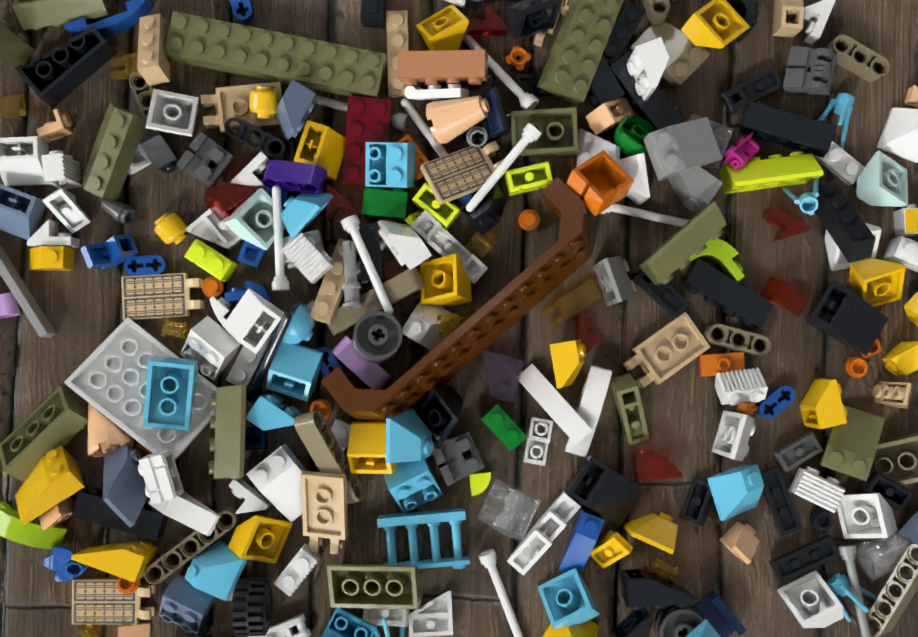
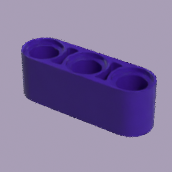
(295, 176)

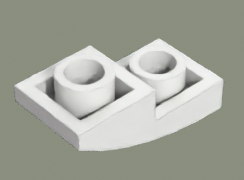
(221, 309)
(538, 441)

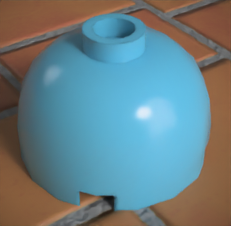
(300, 325)

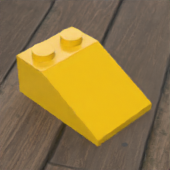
(48, 484)
(119, 559)

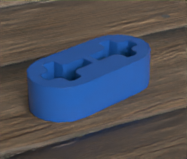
(235, 5)
(146, 260)
(334, 362)
(779, 405)

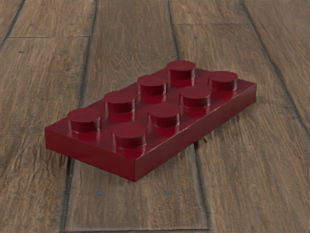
(366, 122)

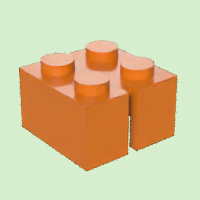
(600, 182)

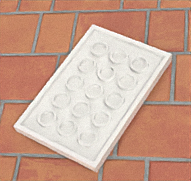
(115, 385)

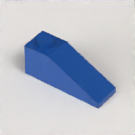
(581, 541)

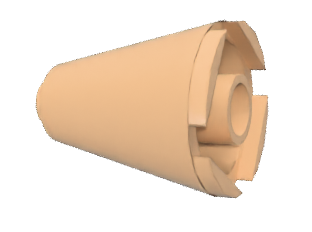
(455, 116)
(104, 434)

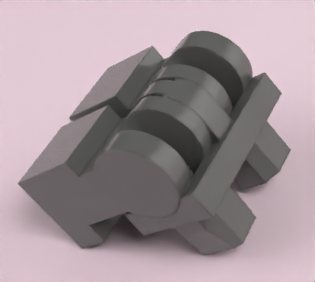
(809, 71)
(207, 162)
(459, 457)

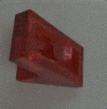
(490, 27)
(337, 203)
(788, 225)
(784, 295)
(583, 324)

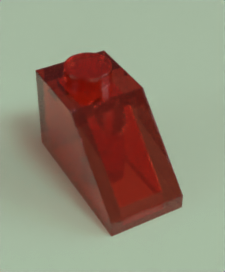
(226, 197)
(652, 466)

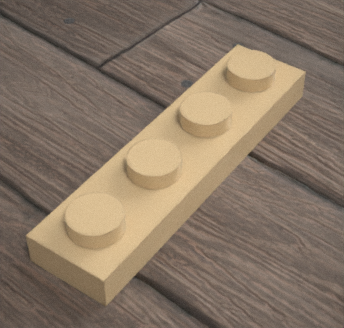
(396, 41)
(330, 290)

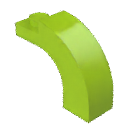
(722, 254)
(31, 533)

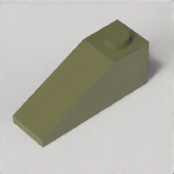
(629, 408)

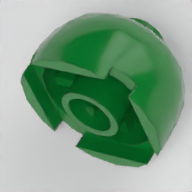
(631, 134)

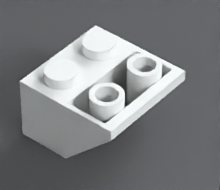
(647, 66)
(22, 160)
(404, 243)
(253, 320)
(210, 346)

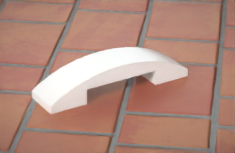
(447, 245)

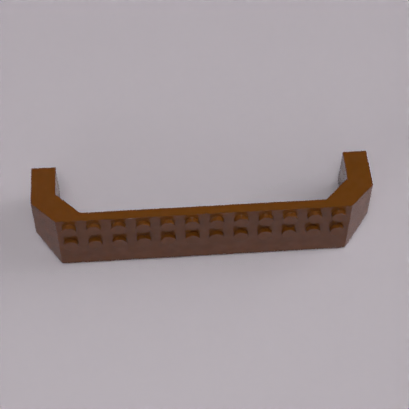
(484, 325)

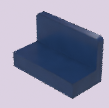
(718, 615)

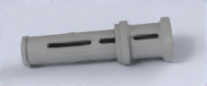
(351, 285)

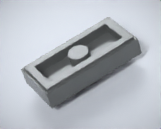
(798, 451)

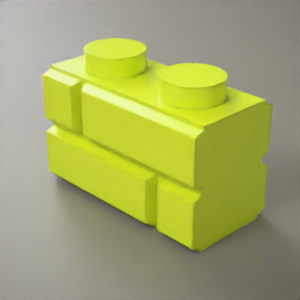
(528, 178)
(444, 213)
(211, 260)

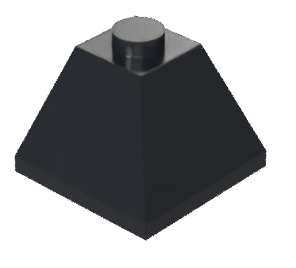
(531, 17)
(441, 412)
(634, 625)

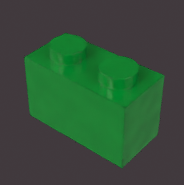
(385, 203)
(503, 427)

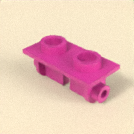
(741, 152)

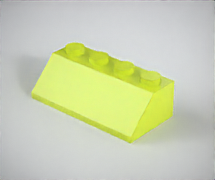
(770, 173)

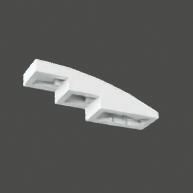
(554, 404)
(590, 406)
(543, 533)

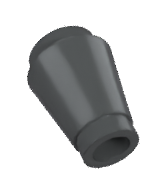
(476, 136)
(120, 211)

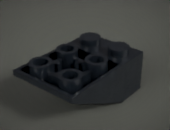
(847, 318)
(603, 490)
(644, 589)

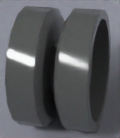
(377, 324)
(672, 619)

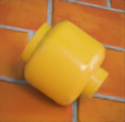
(263, 102)
(170, 228)

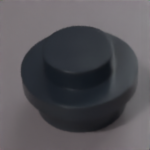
(821, 519)

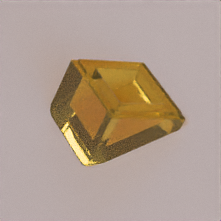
(12, 106)
(480, 245)
(87, 631)

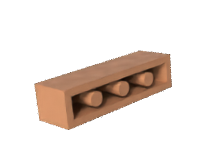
(442, 66)

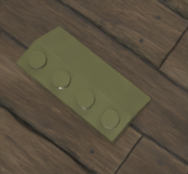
(42, 13)
(113, 152)
(683, 244)
(41, 432)
(228, 432)
(374, 586)

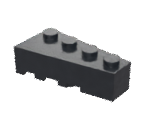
(67, 66)

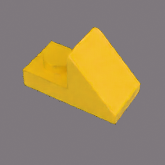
(610, 549)

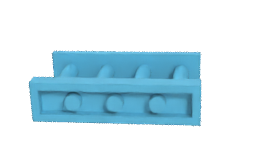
(433, 520)

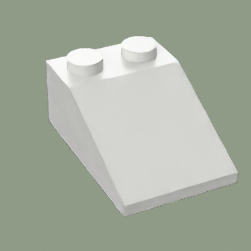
(733, 435)
(280, 481)

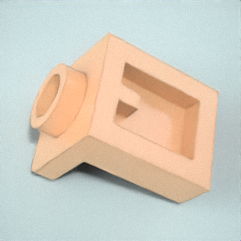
(56, 130)

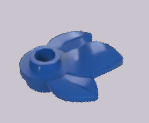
(61, 563)

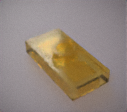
(450, 322)

